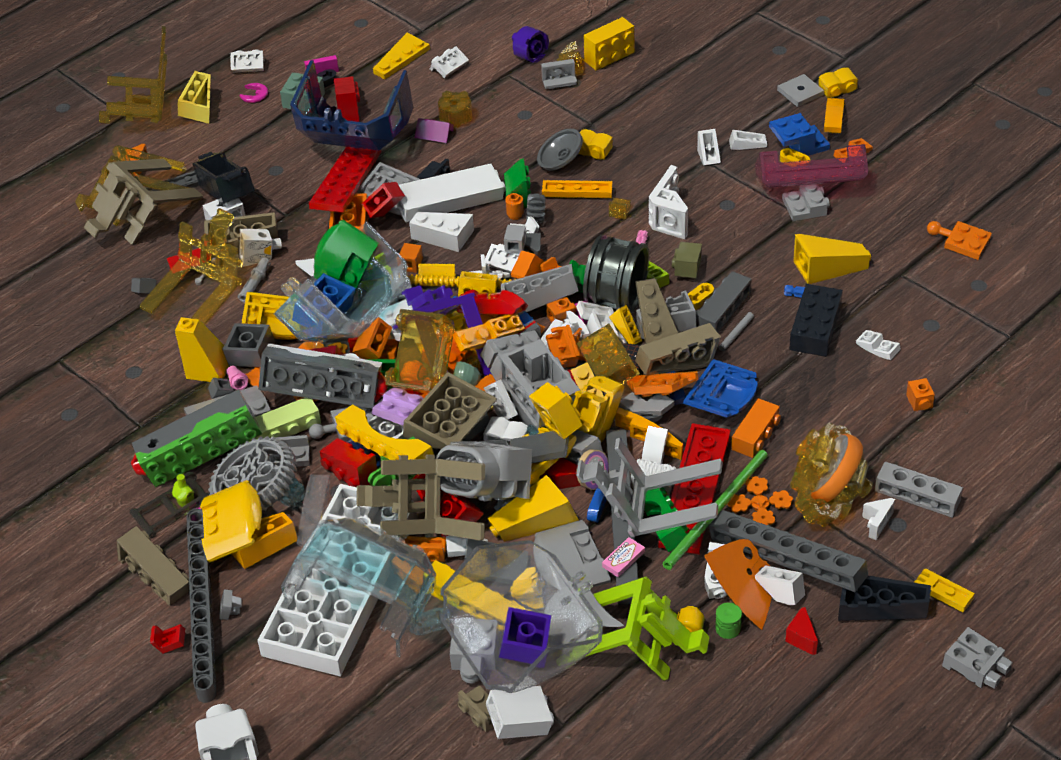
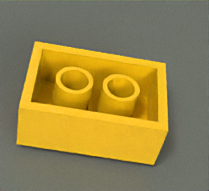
(609, 43)

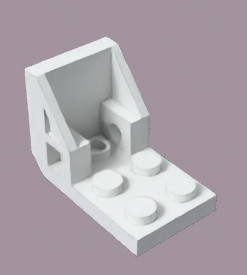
(666, 208)

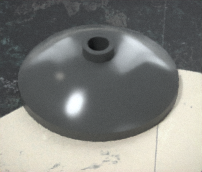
(560, 149)

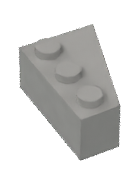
(681, 311)

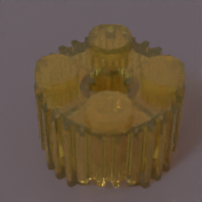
(455, 108)

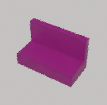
(433, 130)

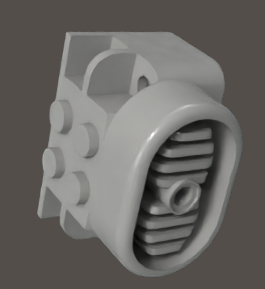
(526, 371)
(505, 470)

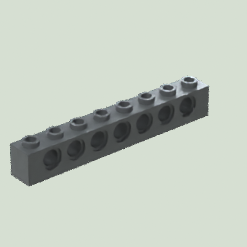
(791, 550)

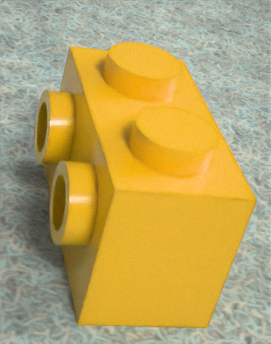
(478, 282)

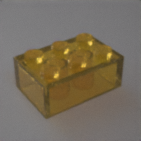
(607, 355)

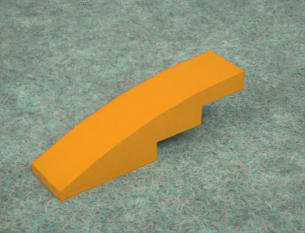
(834, 115)
(638, 428)

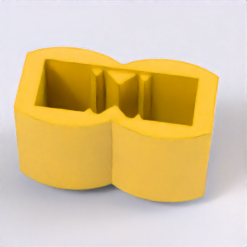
(838, 82)
(595, 144)

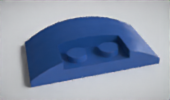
(723, 389)

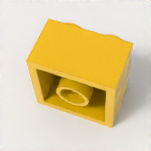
(556, 410)

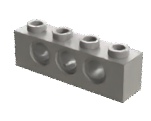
(918, 489)

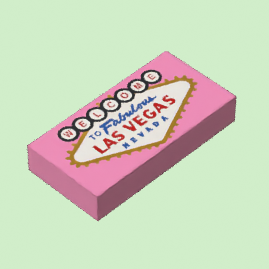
(623, 557)

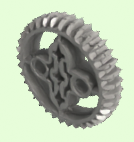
(253, 464)

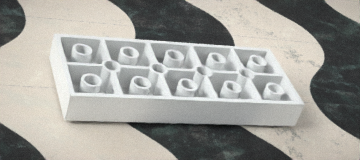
(326, 614)

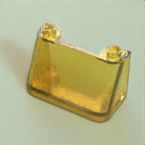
(421, 351)

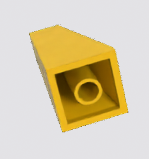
(828, 258)
(200, 351)
(525, 517)

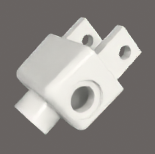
(226, 735)

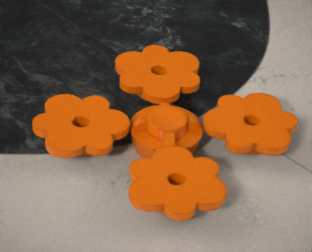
(760, 502)

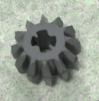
(536, 207)

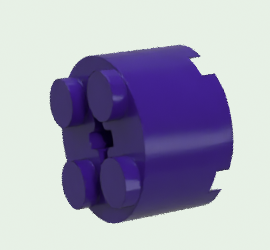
(530, 44)

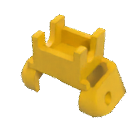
(595, 411)

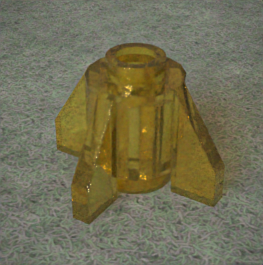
(569, 53)

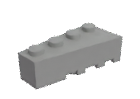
(544, 286)

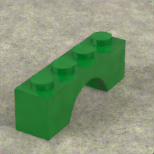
(659, 504)

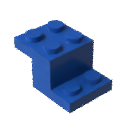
(799, 135)

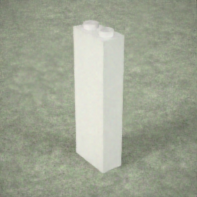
(451, 191)

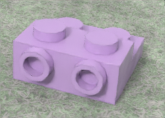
(396, 405)

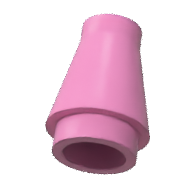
(237, 379)

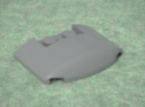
(385, 174)
(575, 551)

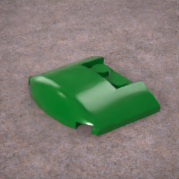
(344, 254)

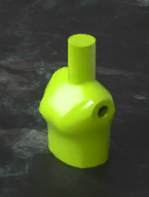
(182, 491)

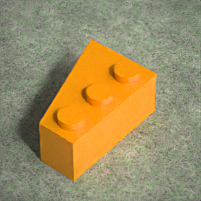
(273, 535)

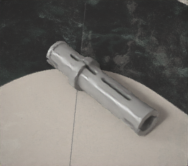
(257, 275)

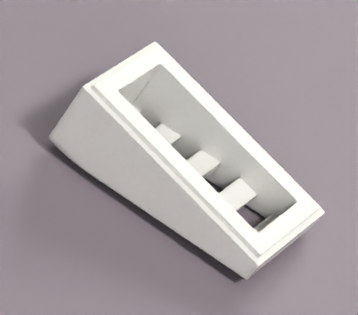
(746, 140)

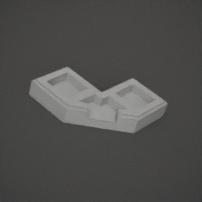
(656, 405)

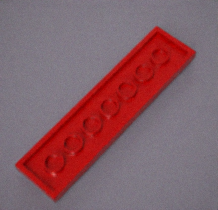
(344, 179)
(702, 445)

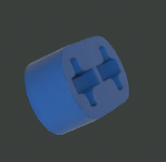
(596, 506)

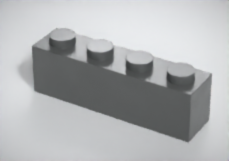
(724, 301)

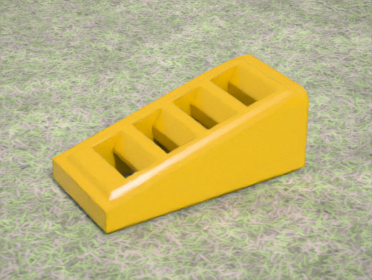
(625, 324)

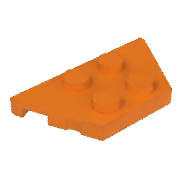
(661, 383)

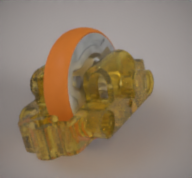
(829, 474)

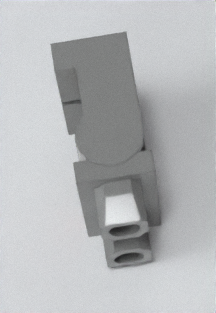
(977, 659)

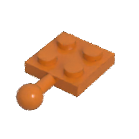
(963, 238)

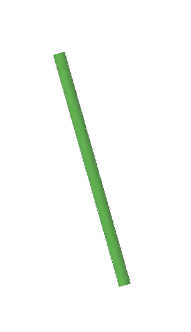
(722, 501)

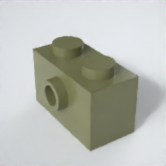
(687, 259)

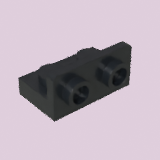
(435, 169)

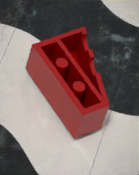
(347, 97)
(348, 463)

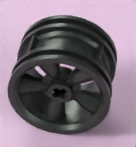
(613, 272)

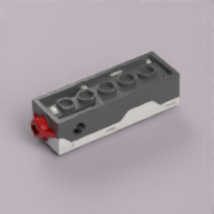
(321, 376)

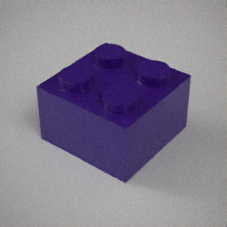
(524, 635)

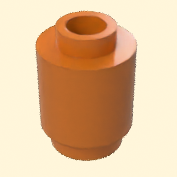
(514, 206)

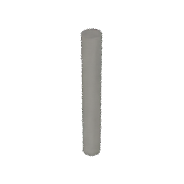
(736, 331)

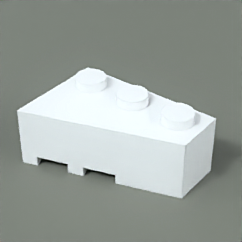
(442, 229)

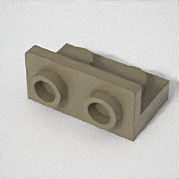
(475, 705)

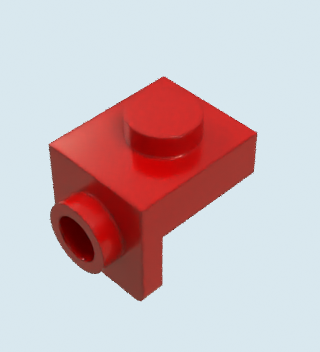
(167, 639)

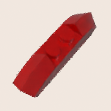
(497, 303)

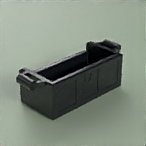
(222, 177)

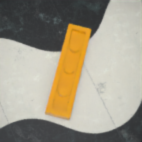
(584, 189)

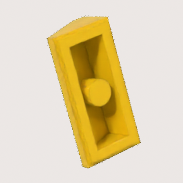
(437, 269)

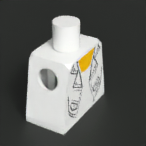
(256, 245)

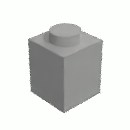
(514, 239)

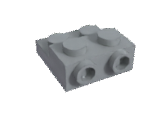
(806, 202)

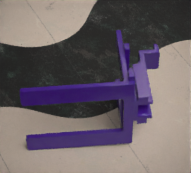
(440, 299)

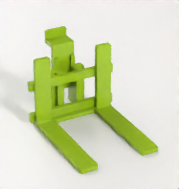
(659, 622)

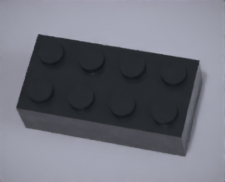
(816, 320)

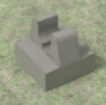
(229, 605)

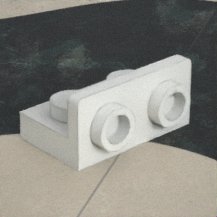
(247, 61)
(449, 62)
(499, 259)
(503, 406)

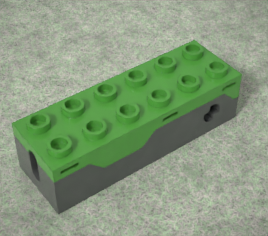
(195, 439)

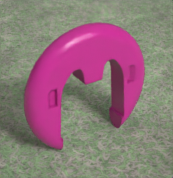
(261, 93)

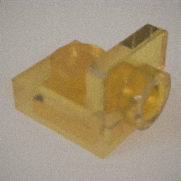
(619, 208)

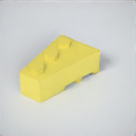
(195, 98)

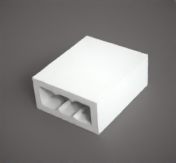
(519, 713)

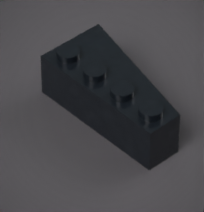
(884, 599)

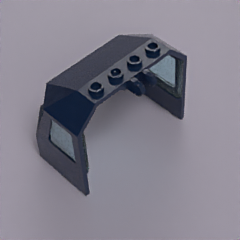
(327, 126)

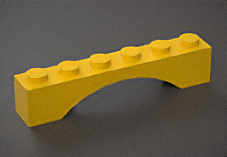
(354, 424)

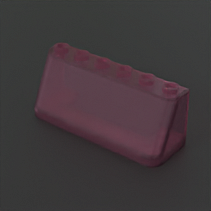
(809, 172)

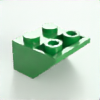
(517, 182)

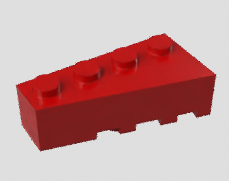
(454, 505)

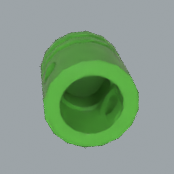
(728, 620)

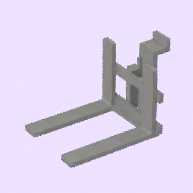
(619, 492)

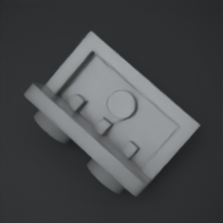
(558, 74)

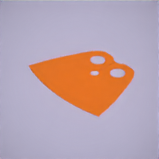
(731, 571)

